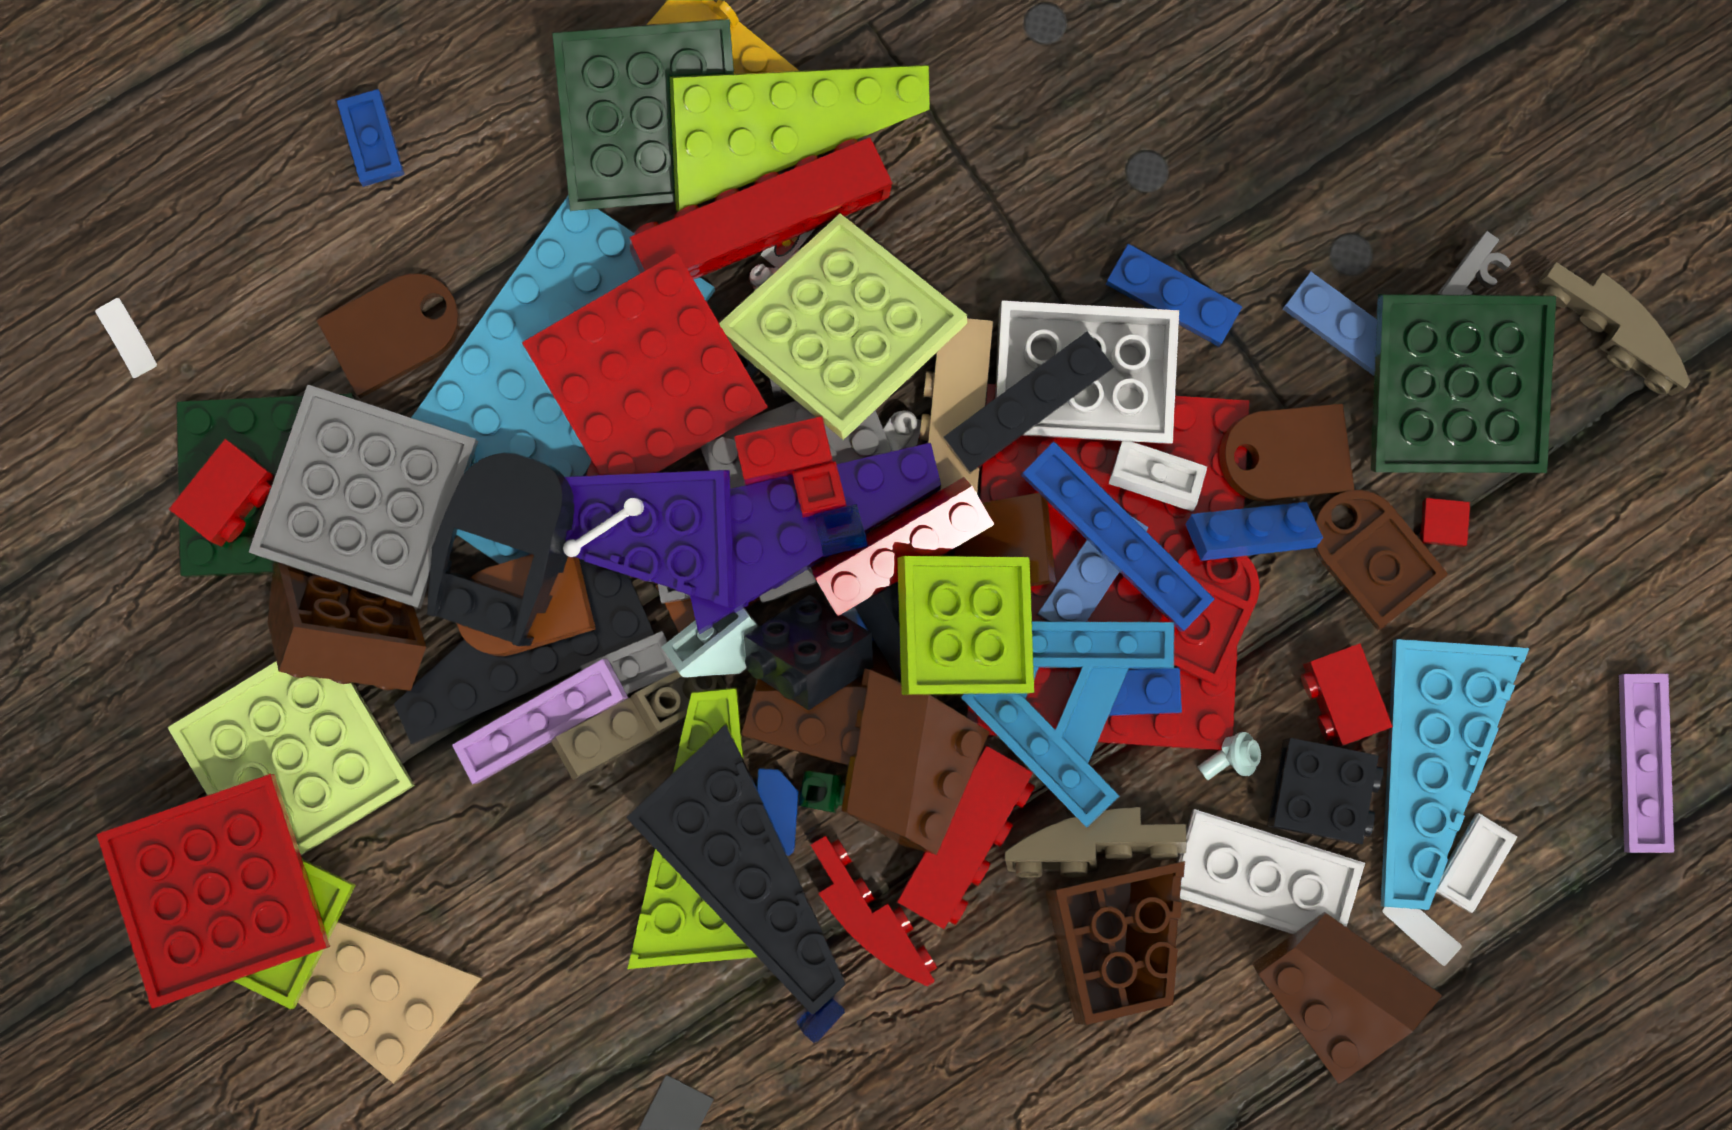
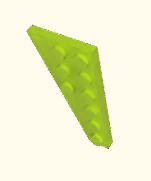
(759, 123)
(674, 919)

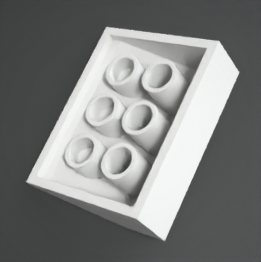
(1125, 404)

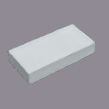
(1475, 862)

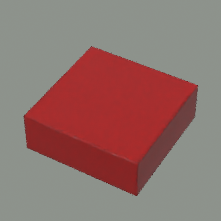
(819, 489)
(1445, 522)

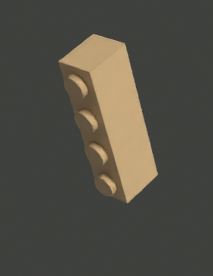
(957, 393)

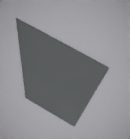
(676, 1107)

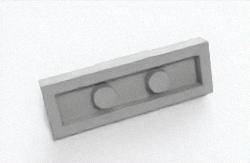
(1476, 264)

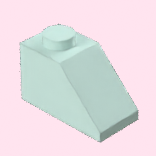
(713, 651)

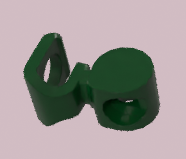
(821, 791)

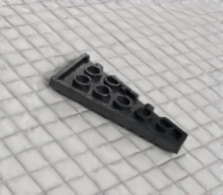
(477, 682)
(727, 849)

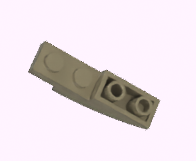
(1633, 334)
(630, 722)
(1074, 847)

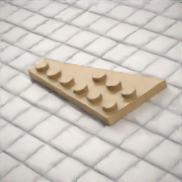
(383, 997)

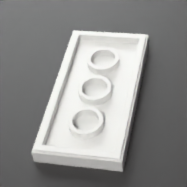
(1264, 875)

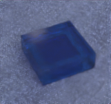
(840, 530)
(818, 1024)

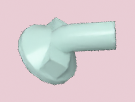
(1237, 750)

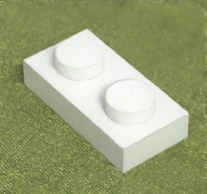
(1158, 475)

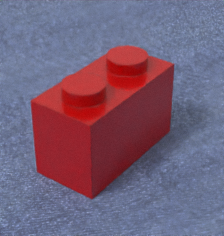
(782, 449)
(223, 494)
(1345, 696)

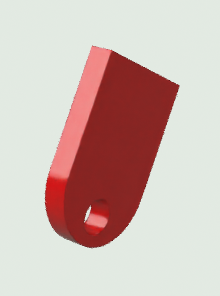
(1214, 635)

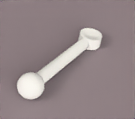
(631, 507)

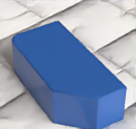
(781, 804)

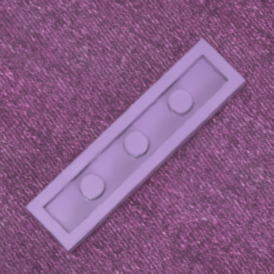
(539, 721)
(1646, 763)

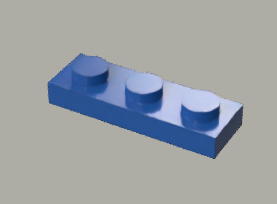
(1165, 288)
(1253, 531)

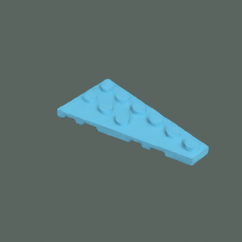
(1444, 725)

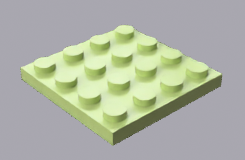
(842, 325)
(309, 734)

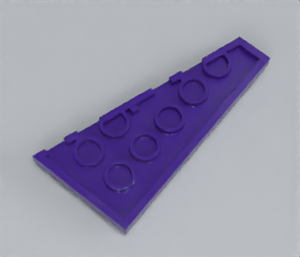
(677, 538)
(778, 544)

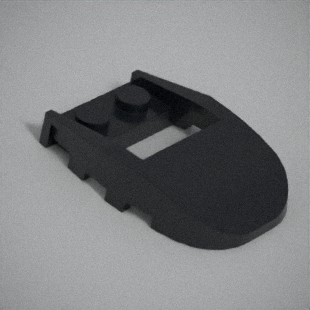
(515, 505)

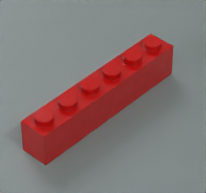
(768, 211)

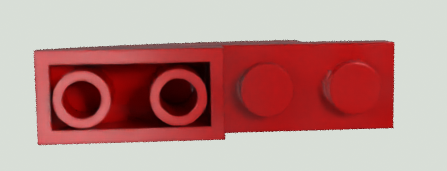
(880, 931)

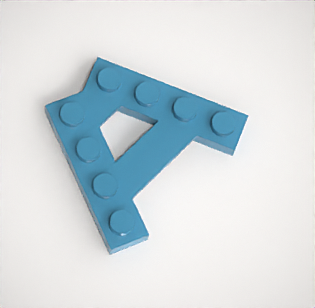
(1063, 754)

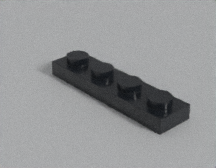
(1028, 402)

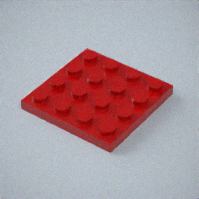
(645, 372)
(213, 890)

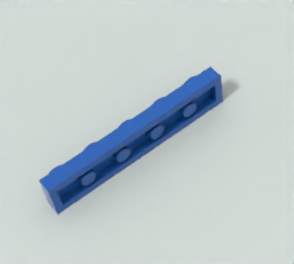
(1117, 536)

